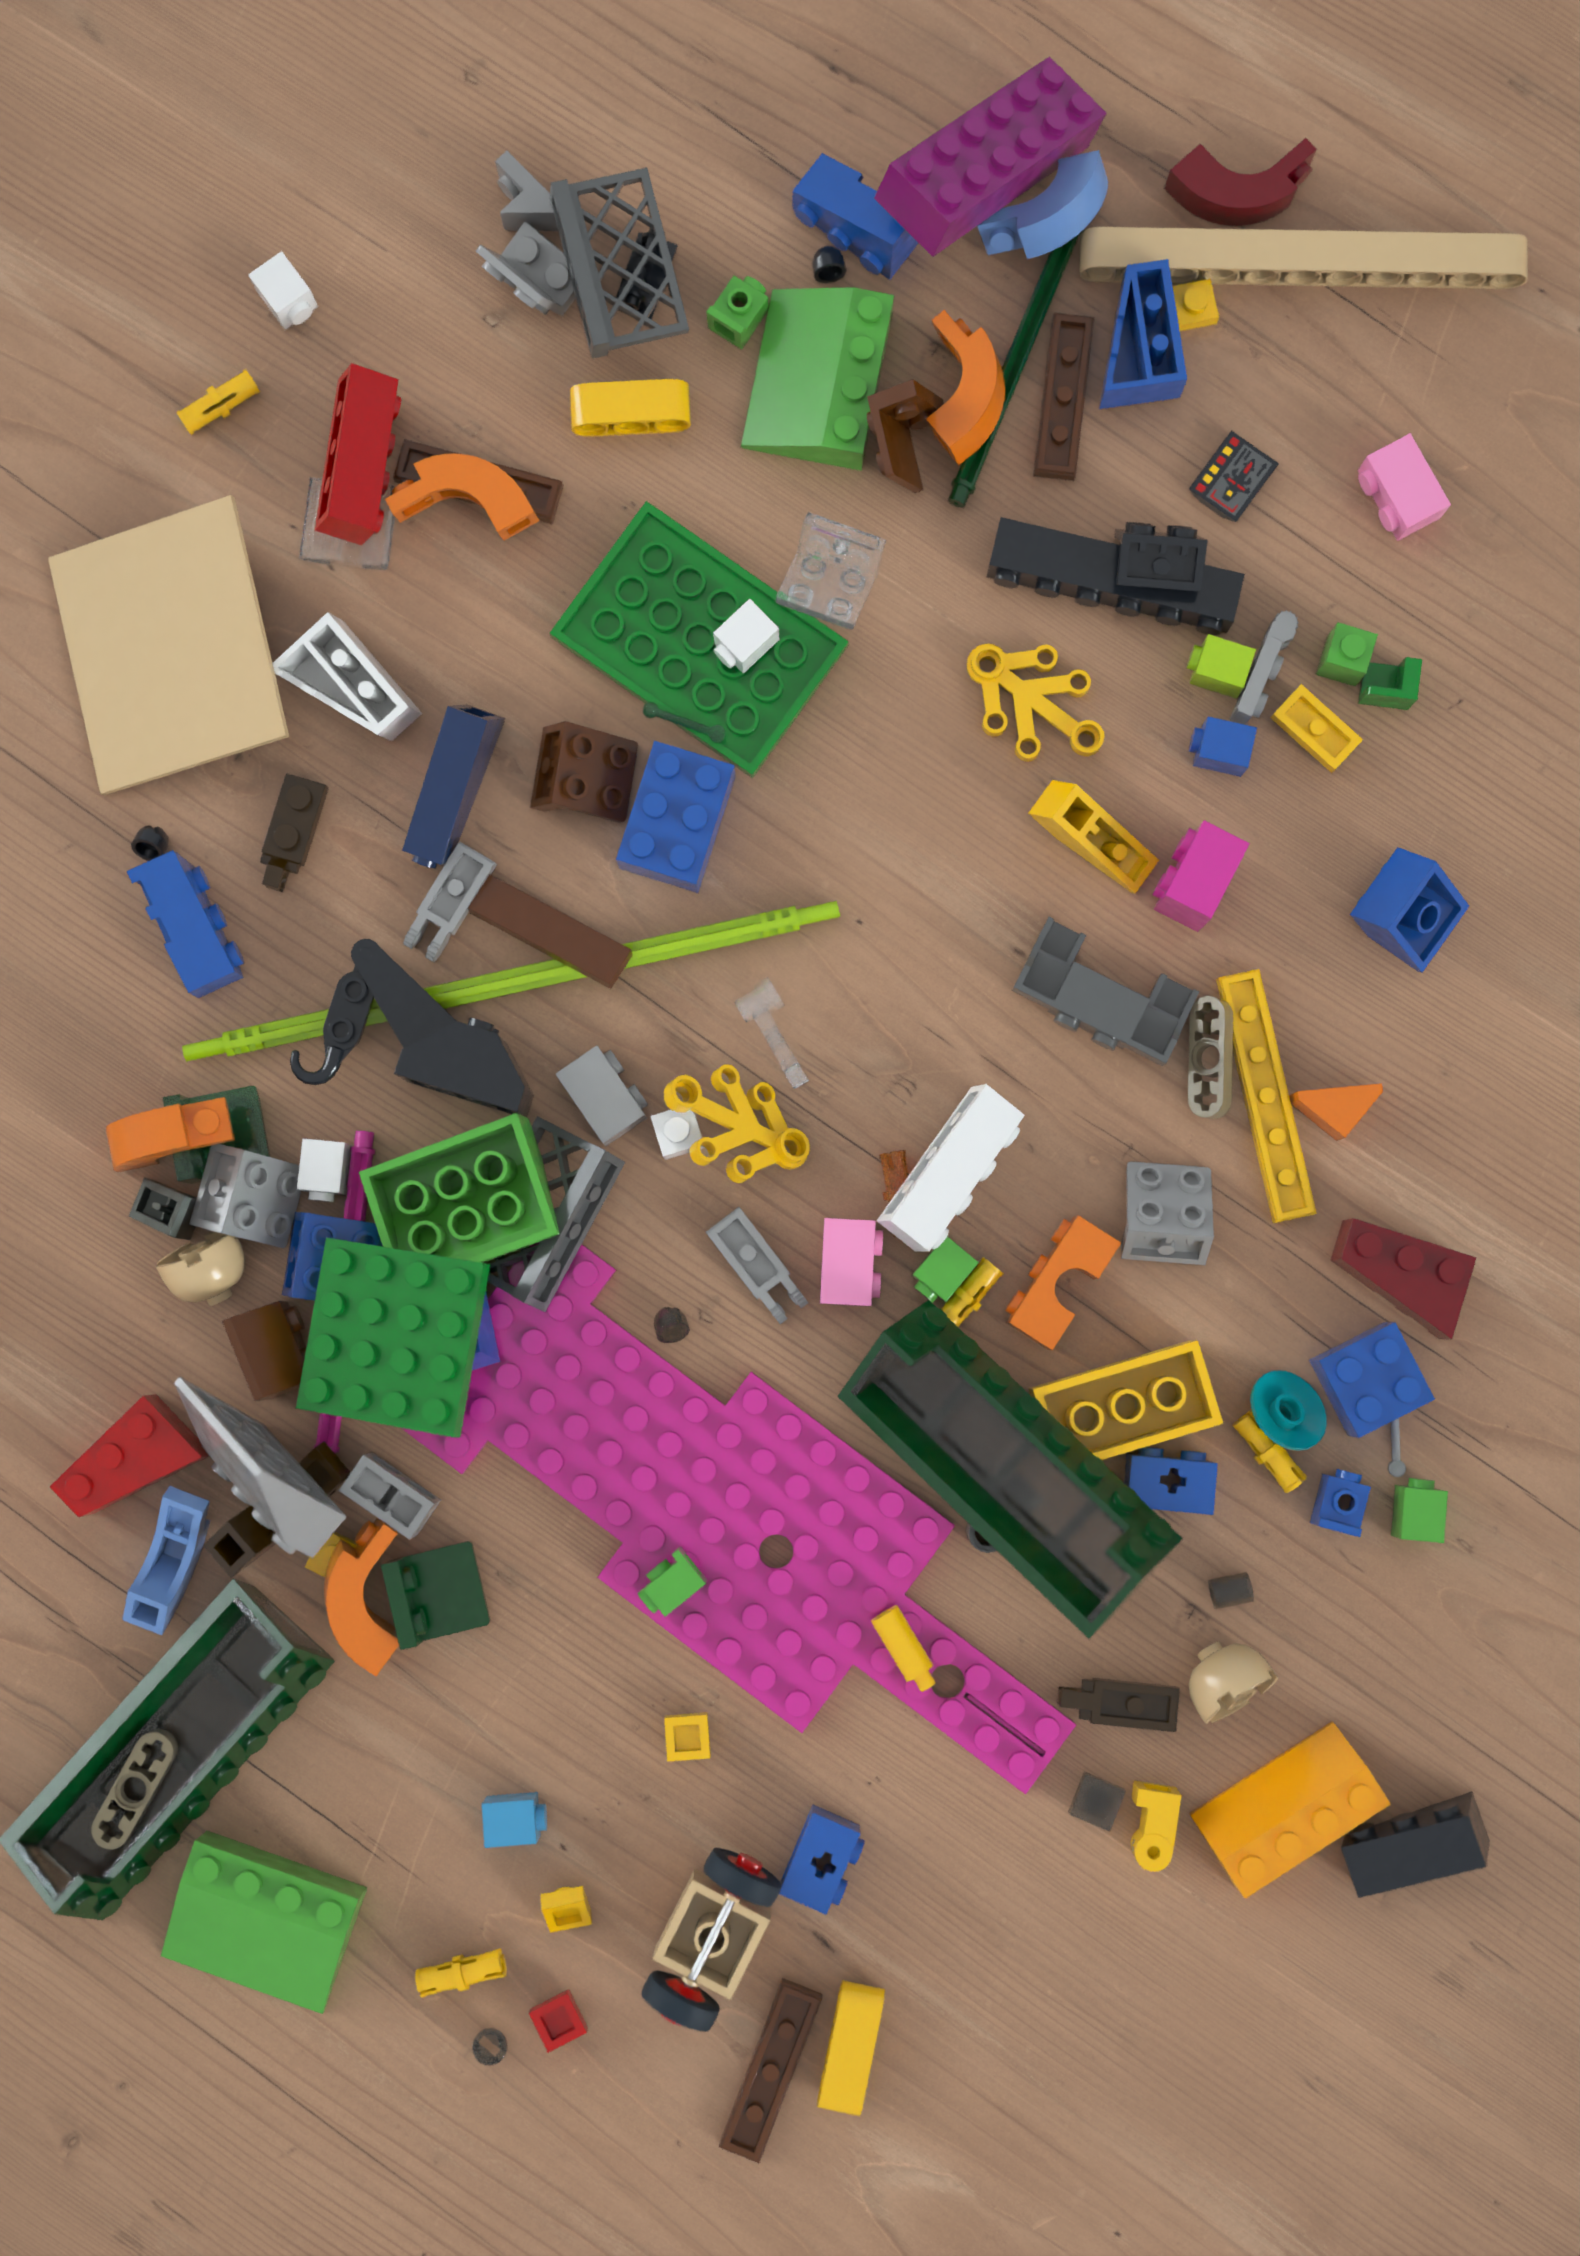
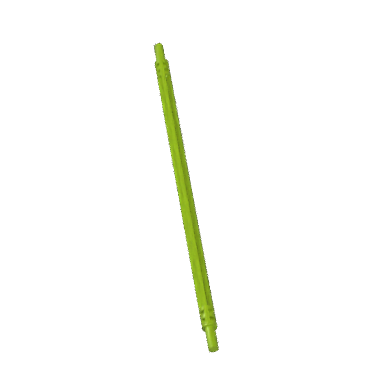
(526, 977)

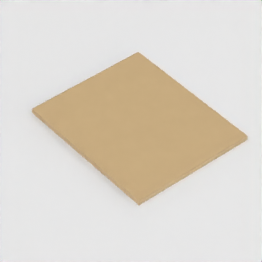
(168, 646)

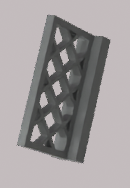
(583, 269)
(583, 1199)

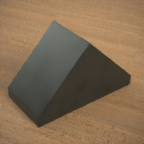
(164, 1209)

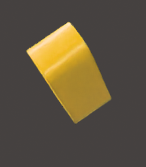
(630, 407)
(851, 2048)

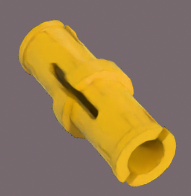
(199, 414)
(971, 1291)
(1269, 1453)
(460, 1972)

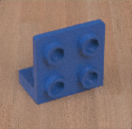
(308, 1245)

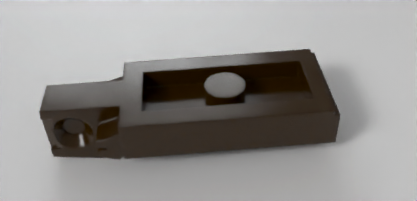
(291, 829)
(1123, 1703)

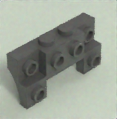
(1099, 1004)

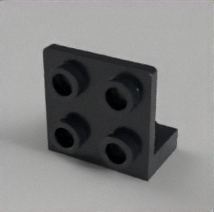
(1160, 558)

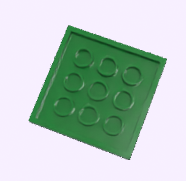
(393, 1337)

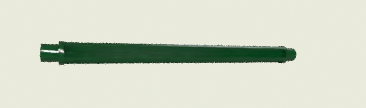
(1014, 363)

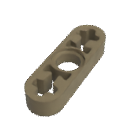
(1223, 1070)
(130, 1822)

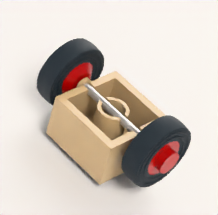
(711, 1938)

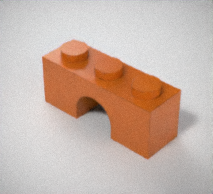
(1077, 1247)

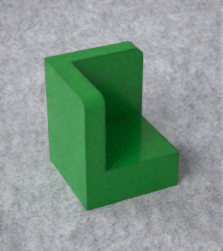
(1391, 684)

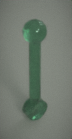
(716, 732)

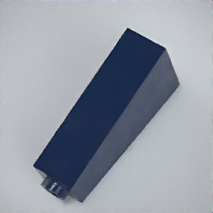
(451, 783)

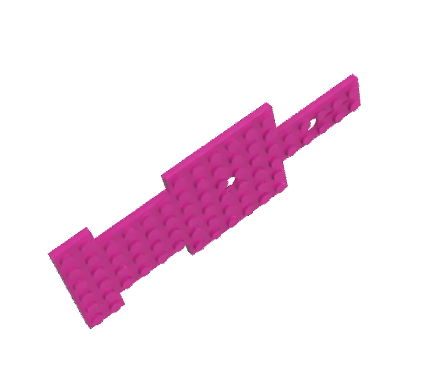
(680, 1468)

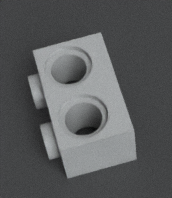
(390, 1495)

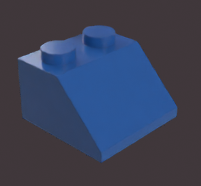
(1410, 908)

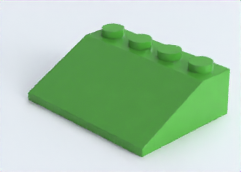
(815, 374)
(465, 1194)
(262, 1920)

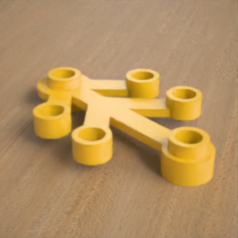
(1029, 696)
(741, 1122)

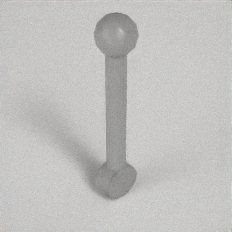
(1396, 1466)

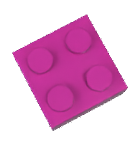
(1201, 876)

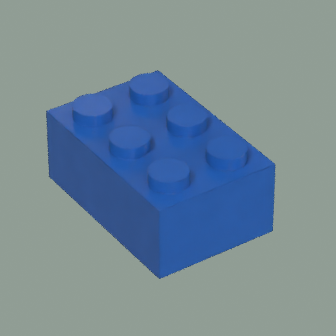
(676, 816)

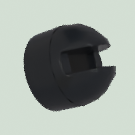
(828, 265)
(150, 842)

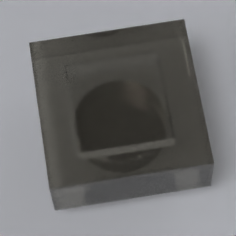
(1097, 1801)

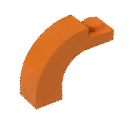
(976, 406)
(465, 478)
(149, 1135)
(355, 1626)

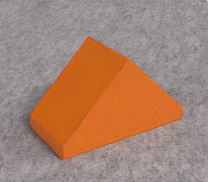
(1336, 1108)

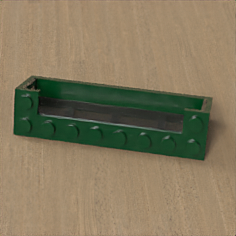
(1008, 1467)
(220, 1698)

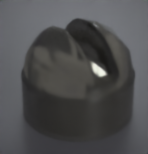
(670, 1325)
(482, 2054)

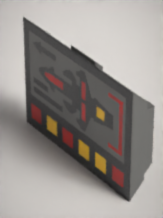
(1232, 477)

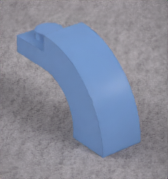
(1054, 214)
(169, 1562)

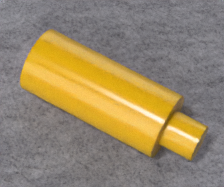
(904, 1647)

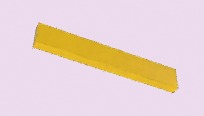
(1267, 1098)

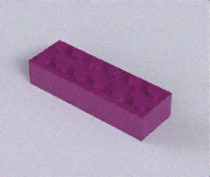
(989, 156)

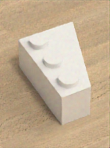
(346, 676)

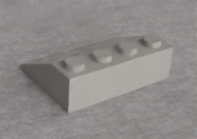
(262, 1472)

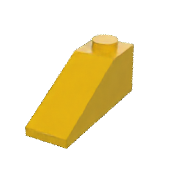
(1093, 834)

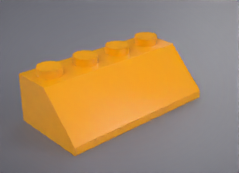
(1289, 1809)

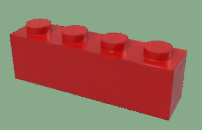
(358, 455)

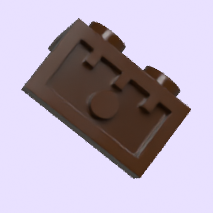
(889, 420)
(584, 771)

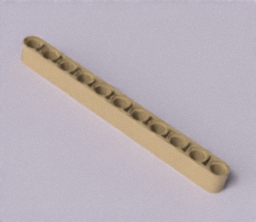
(1310, 257)

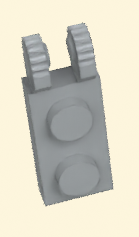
(1265, 666)
(450, 898)
(754, 1260)

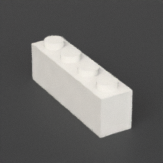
(951, 1169)

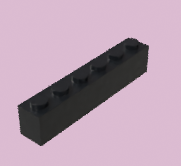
(1087, 571)

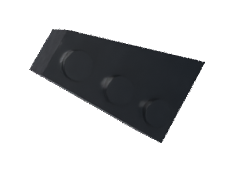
(1417, 1846)

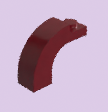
(1235, 198)

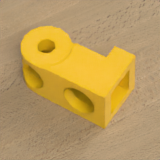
(1158, 1823)

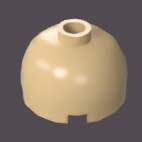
(204, 1269)
(1228, 1680)

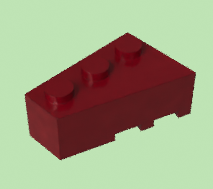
(1408, 1272)

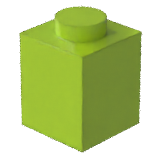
(1220, 665)

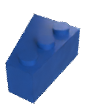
(851, 217)
(1146, 340)
(189, 923)

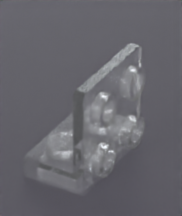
(831, 571)

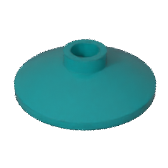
(1288, 1410)

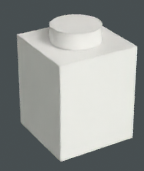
(283, 291)
(745, 637)
(676, 1132)
(324, 1169)

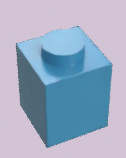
(513, 1819)

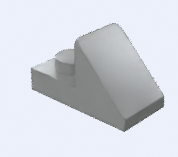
(528, 197)

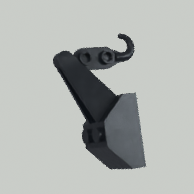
(437, 1049)

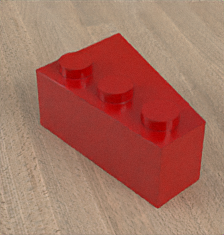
(131, 1455)

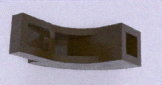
(245, 1539)

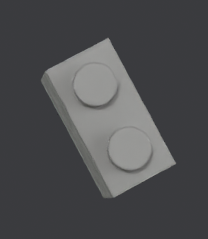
(602, 1095)

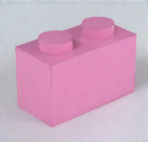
(1402, 487)
(849, 1261)

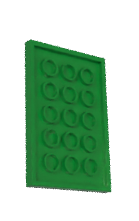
(651, 628)

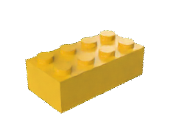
(1135, 1400)

